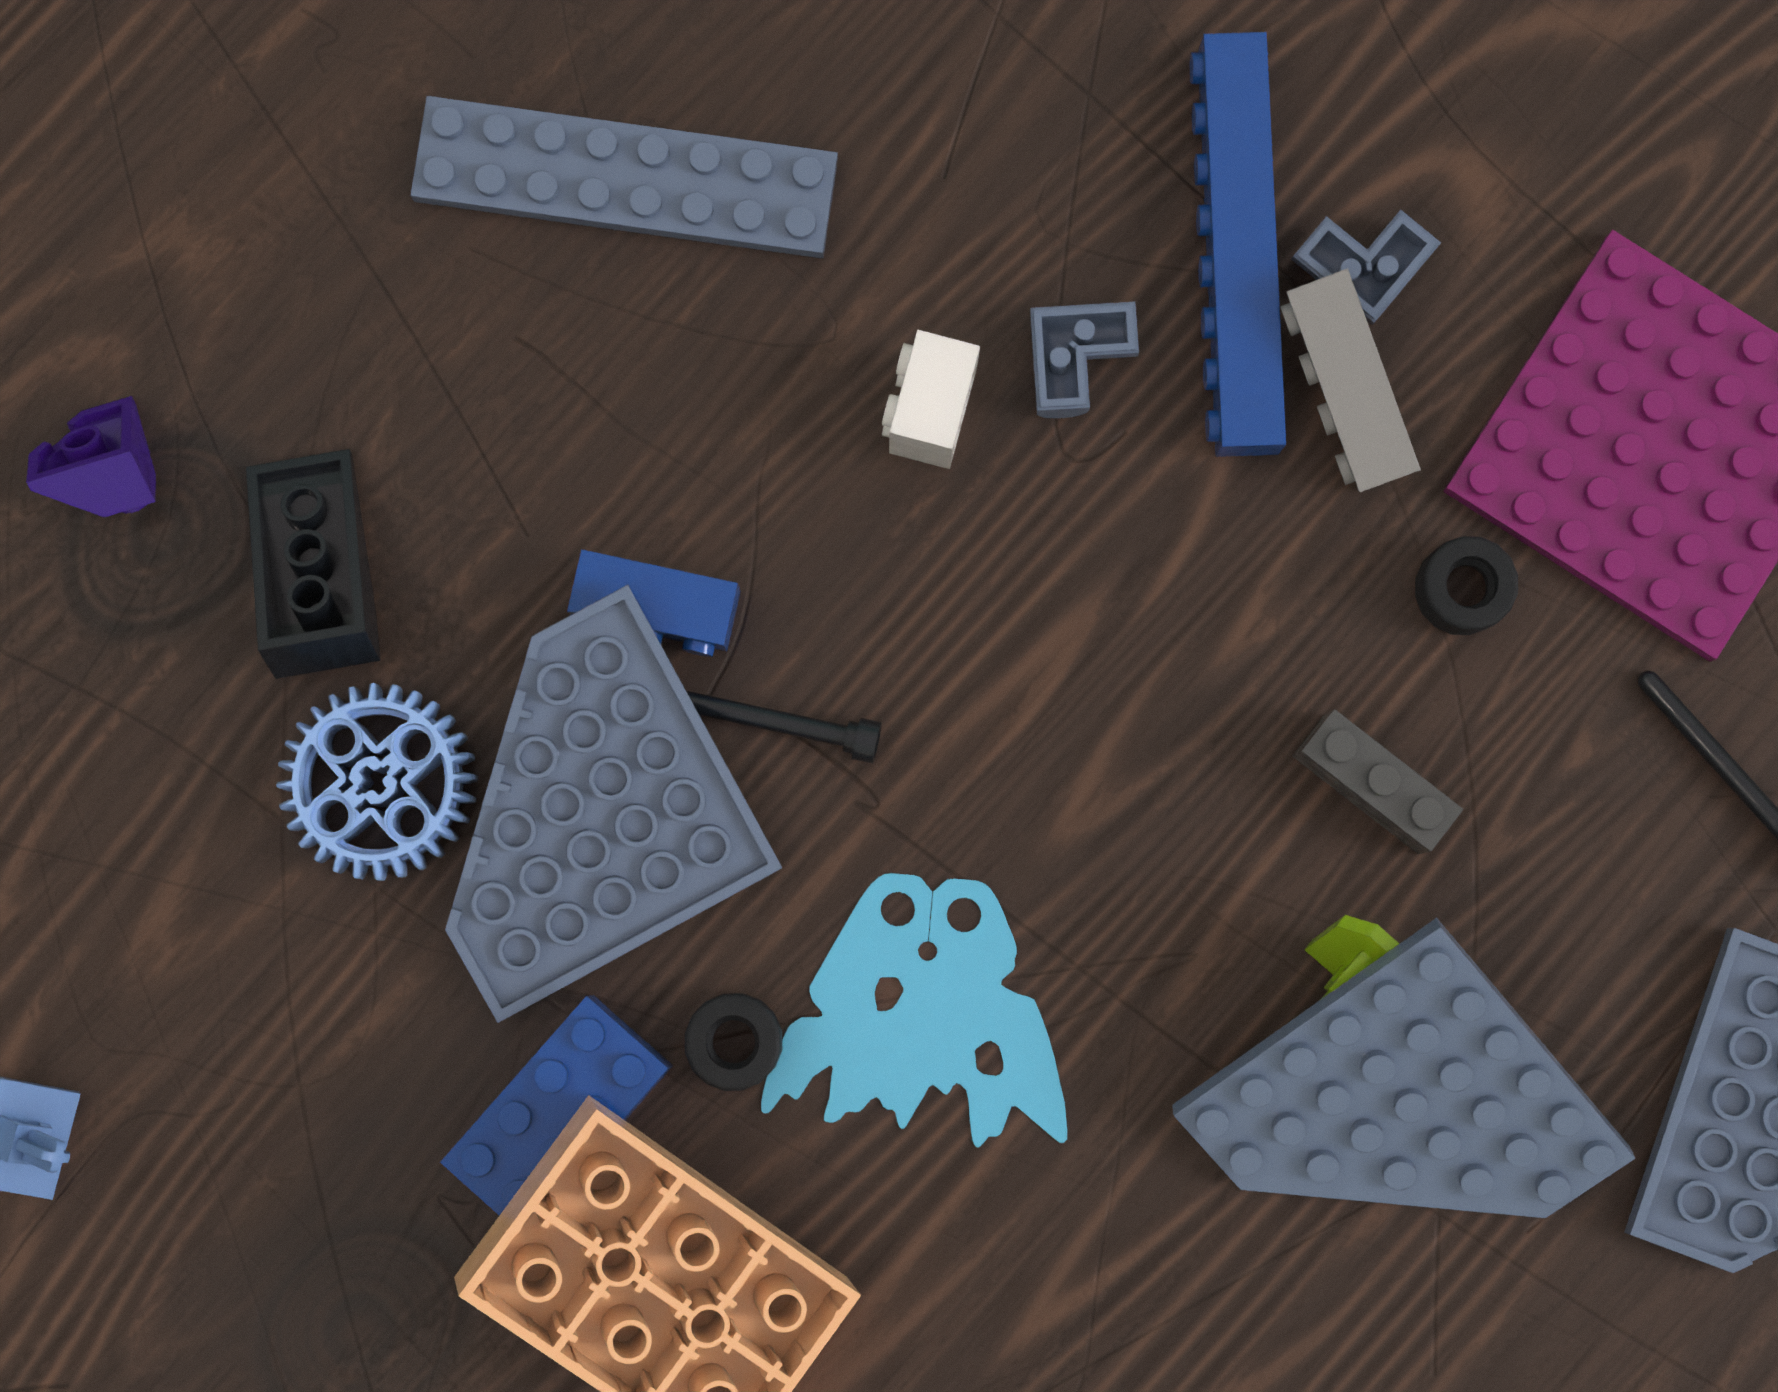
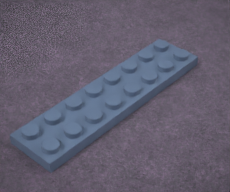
(624, 177)

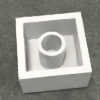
(933, 398)

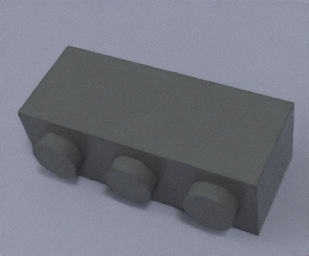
(1377, 782)

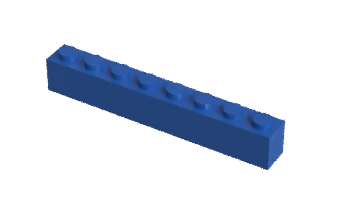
(1239, 245)

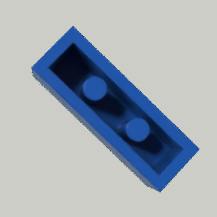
(675, 602)

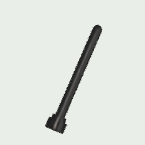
(857, 738)
(1710, 749)

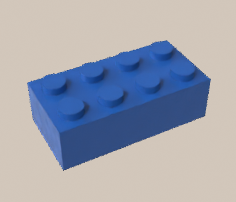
(585, 1056)

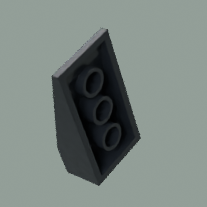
(310, 565)

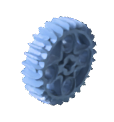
(353, 785)

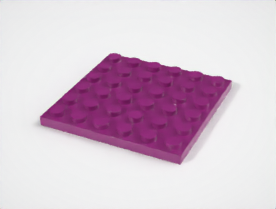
(1642, 447)

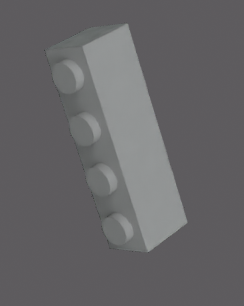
(1352, 380)

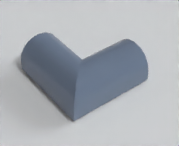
(1376, 271)
(1065, 341)

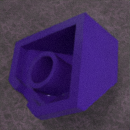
(99, 463)

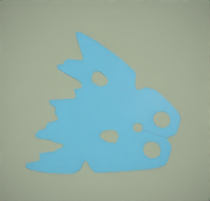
(936, 1024)

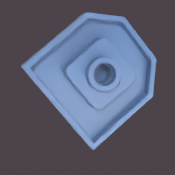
(34, 1135)

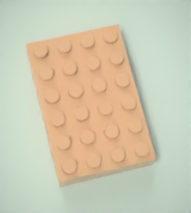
(650, 1272)

